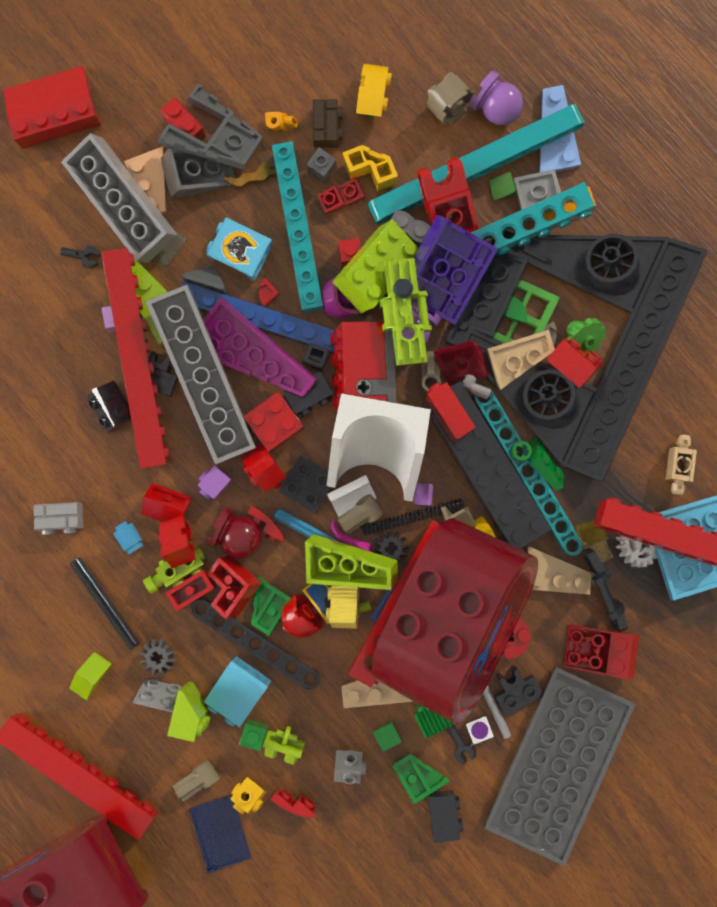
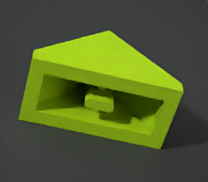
(89, 675)

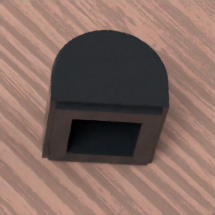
(316, 357)

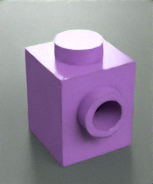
(214, 483)

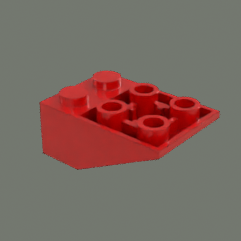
(601, 651)

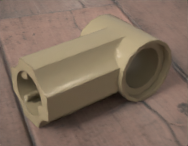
(429, 371)
(364, 511)
(200, 778)

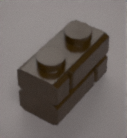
(325, 123)

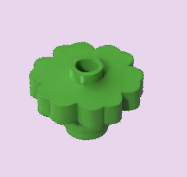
(587, 333)

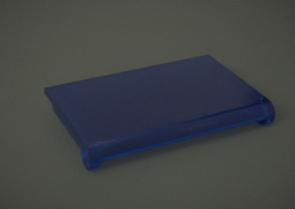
(220, 833)

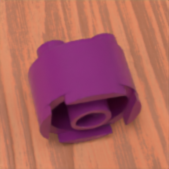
(336, 303)

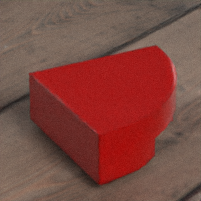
(267, 292)

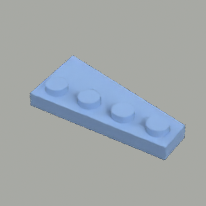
(563, 152)

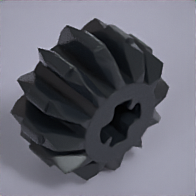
(385, 543)

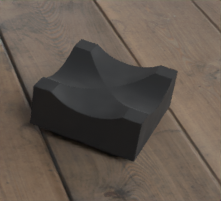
(306, 484)

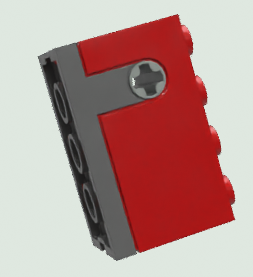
(363, 362)

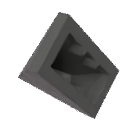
(207, 278)

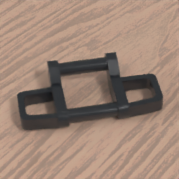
(600, 575)

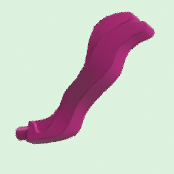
(340, 536)

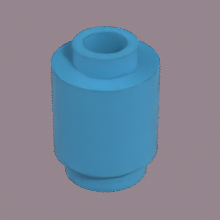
(128, 537)

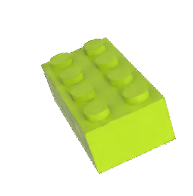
(364, 275)

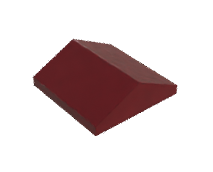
(462, 360)

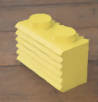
(344, 607)

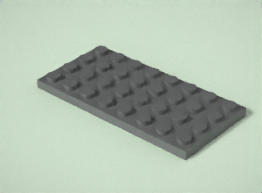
(559, 766)

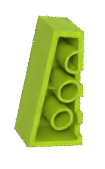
(147, 290)

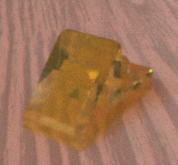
(594, 539)

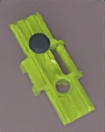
(397, 311)

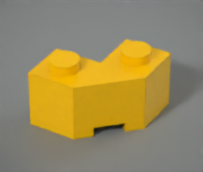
(362, 161)

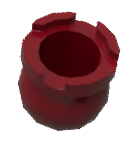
(236, 535)

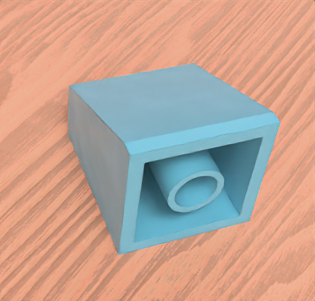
(237, 692)

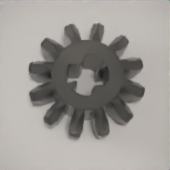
(154, 663)

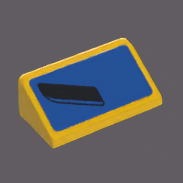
(319, 598)

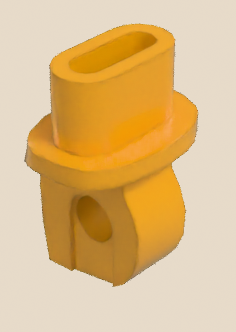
(283, 121)

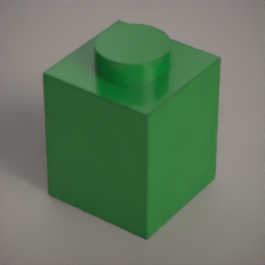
(253, 734)

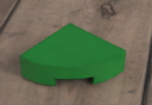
(517, 311)

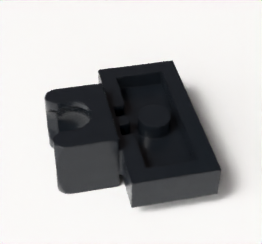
(164, 381)
(517, 691)

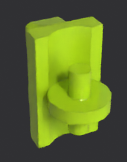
(284, 743)

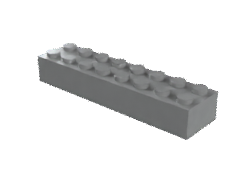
(201, 374)

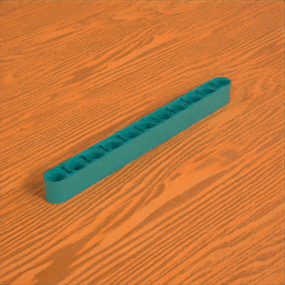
(484, 159)

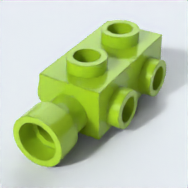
(161, 578)

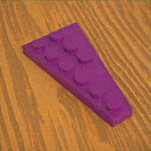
(253, 352)

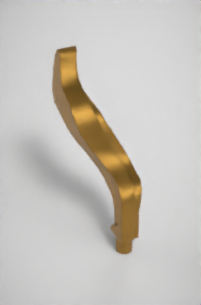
(259, 175)

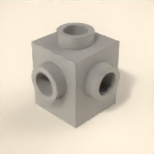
(349, 767)

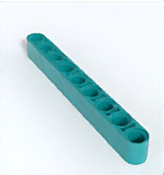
(536, 478)

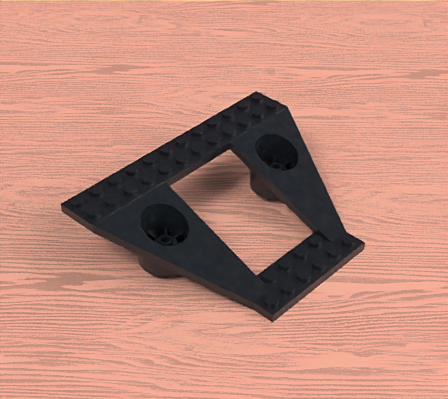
(652, 291)

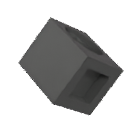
(321, 165)

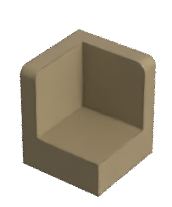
(464, 515)

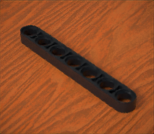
(262, 653)

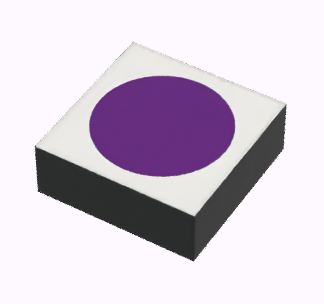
(479, 729)

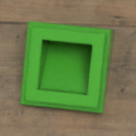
(502, 187)

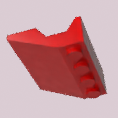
(50, 107)

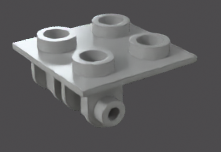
(157, 695)

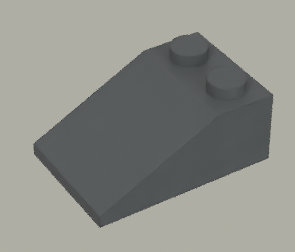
(193, 175)

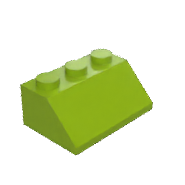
(189, 714)

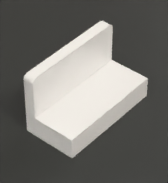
(348, 495)

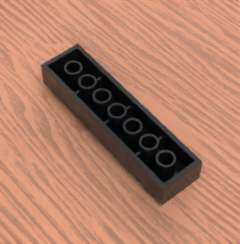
(493, 477)

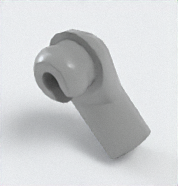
(476, 389)

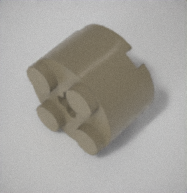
(449, 98)

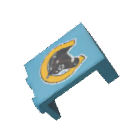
(239, 248)

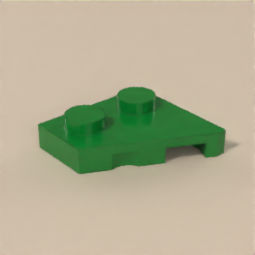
(545, 465)
(268, 607)
(417, 777)

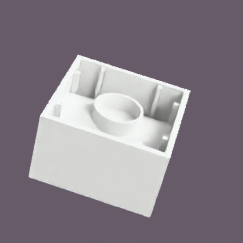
(381, 436)

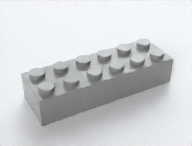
(119, 198)

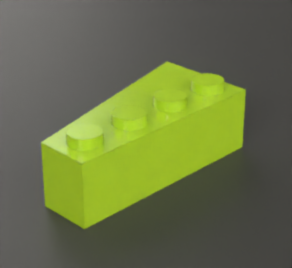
(345, 565)

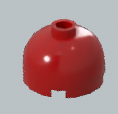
(300, 618)

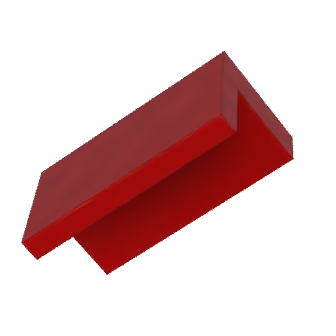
(164, 503)

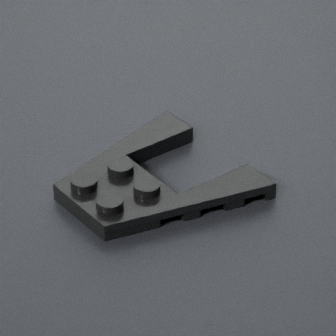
(230, 144)

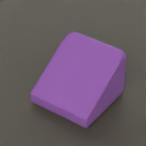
(423, 494)

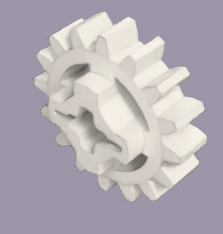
(632, 549)

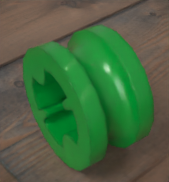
(523, 457)

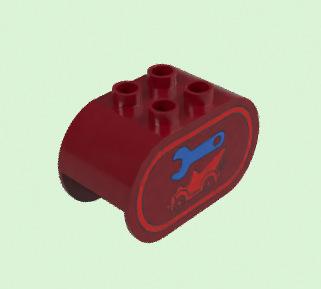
(454, 619)
(73, 871)

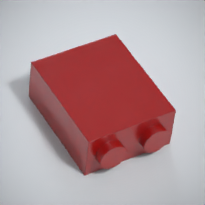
(449, 411)

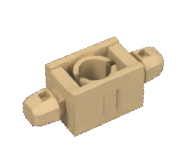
(683, 443)

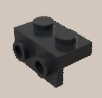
(109, 406)

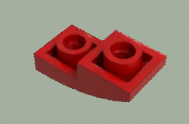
(341, 196)
(271, 528)
(301, 806)

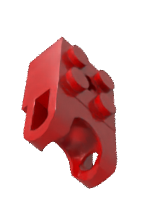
(448, 196)

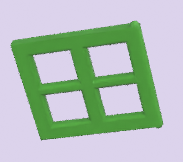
(536, 323)

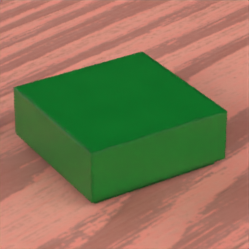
(387, 736)

